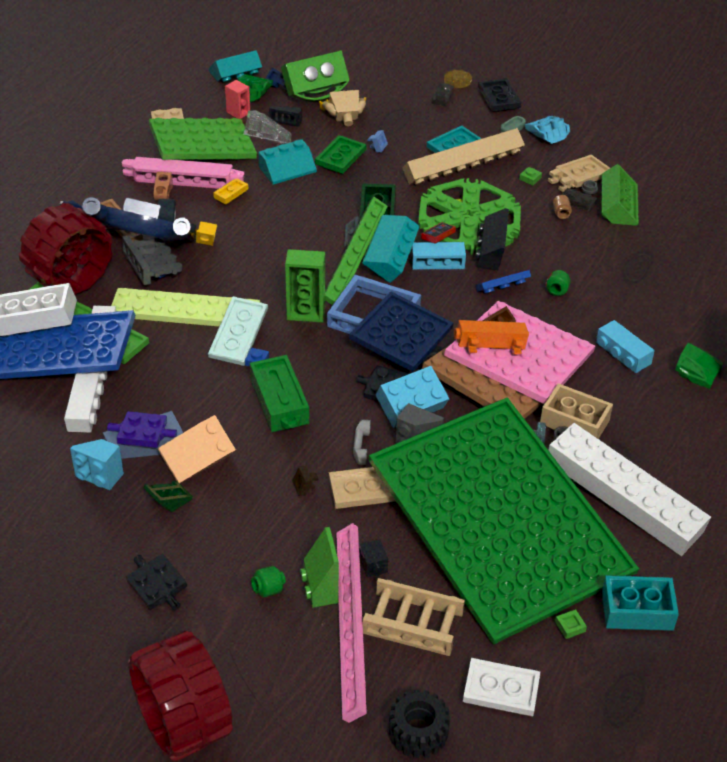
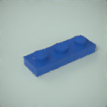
(503, 281)

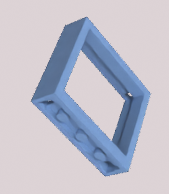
(346, 322)

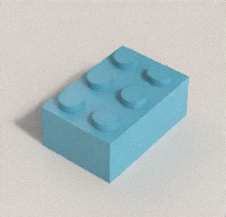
(418, 388)

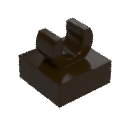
(304, 480)

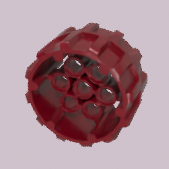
(66, 248)
(180, 695)

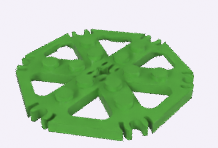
(469, 212)

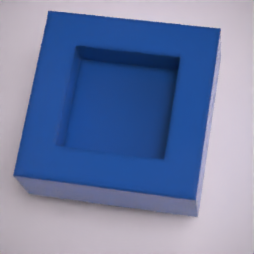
(256, 355)

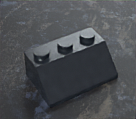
(492, 240)

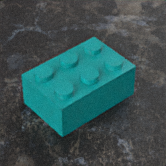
(639, 603)

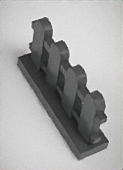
(150, 258)

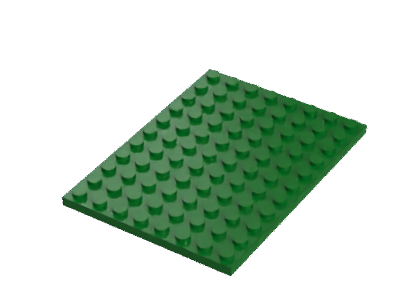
(501, 518)

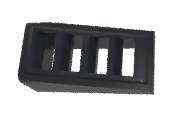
(292, 111)

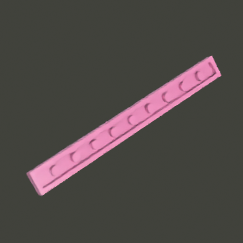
(351, 625)

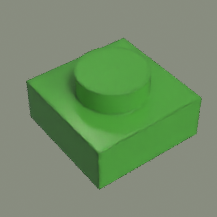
(530, 176)
(570, 624)

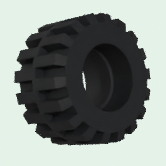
(419, 740)

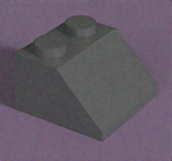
(415, 421)

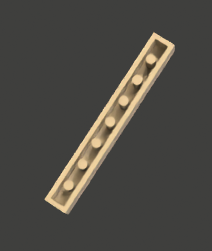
(463, 156)

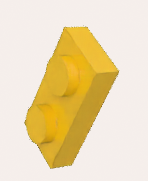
(230, 191)

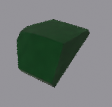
(169, 495)

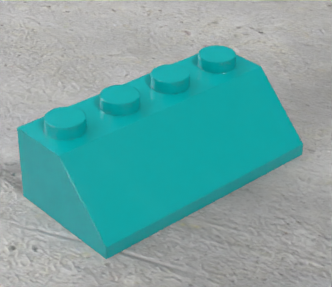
(391, 246)

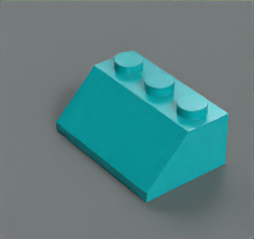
(236, 66)
(286, 161)

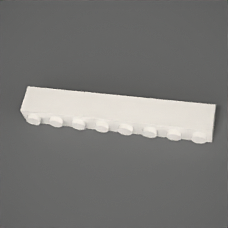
(86, 394)

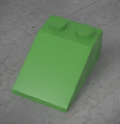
(321, 571)

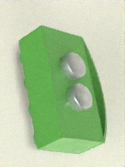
(315, 75)

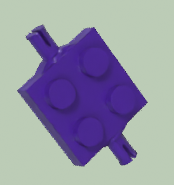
(142, 429)

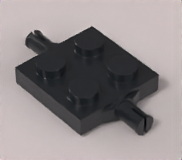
(380, 376)
(156, 582)

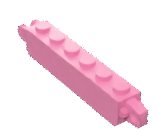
(183, 172)

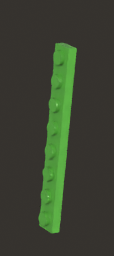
(355, 250)

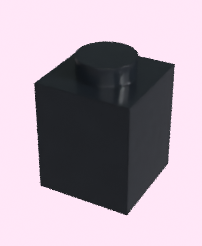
(373, 558)

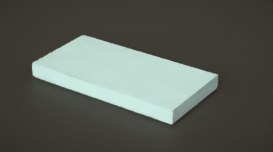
(238, 331)

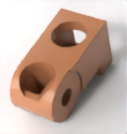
(163, 188)

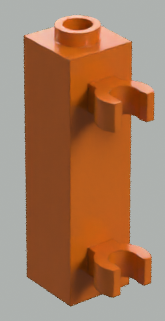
(491, 335)

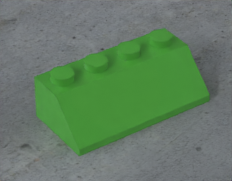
(619, 197)

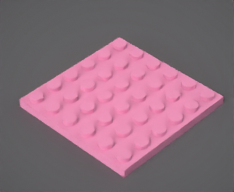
(547, 360)

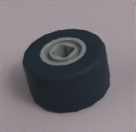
(167, 209)

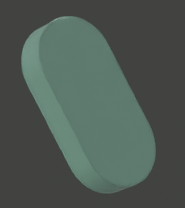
(513, 123)

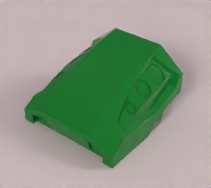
(257, 85)
(698, 366)

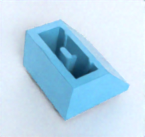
(97, 462)

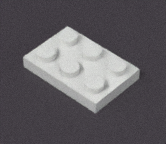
(501, 687)

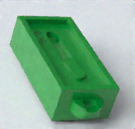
(279, 393)

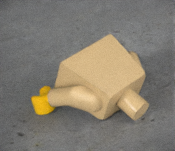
(344, 105)

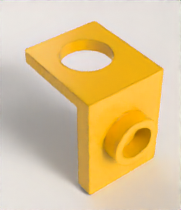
(206, 233)

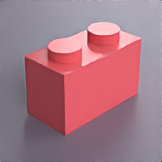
(237, 99)

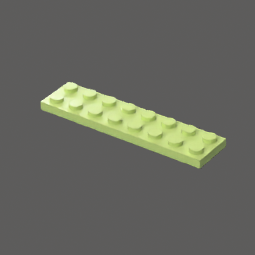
(173, 306)

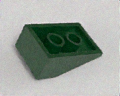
(384, 192)

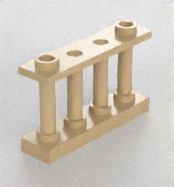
(408, 634)

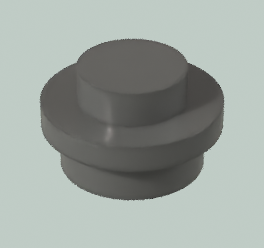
(589, 187)

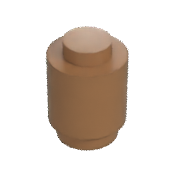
(562, 206)

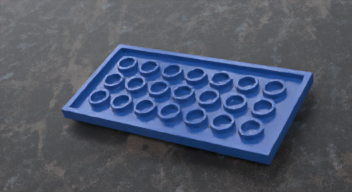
(87, 345)

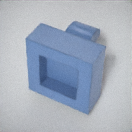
(379, 141)

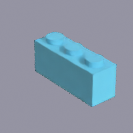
(438, 256)
(625, 346)

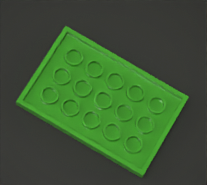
(201, 139)

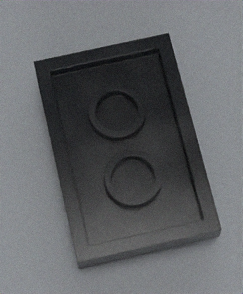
(499, 94)

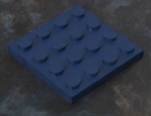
(401, 331)

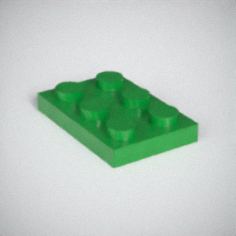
(340, 154)

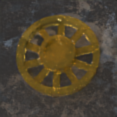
(458, 78)

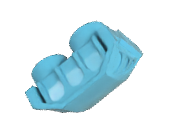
(549, 129)

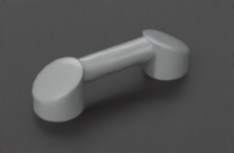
(362, 429)

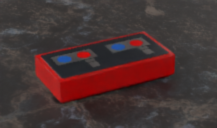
(438, 232)

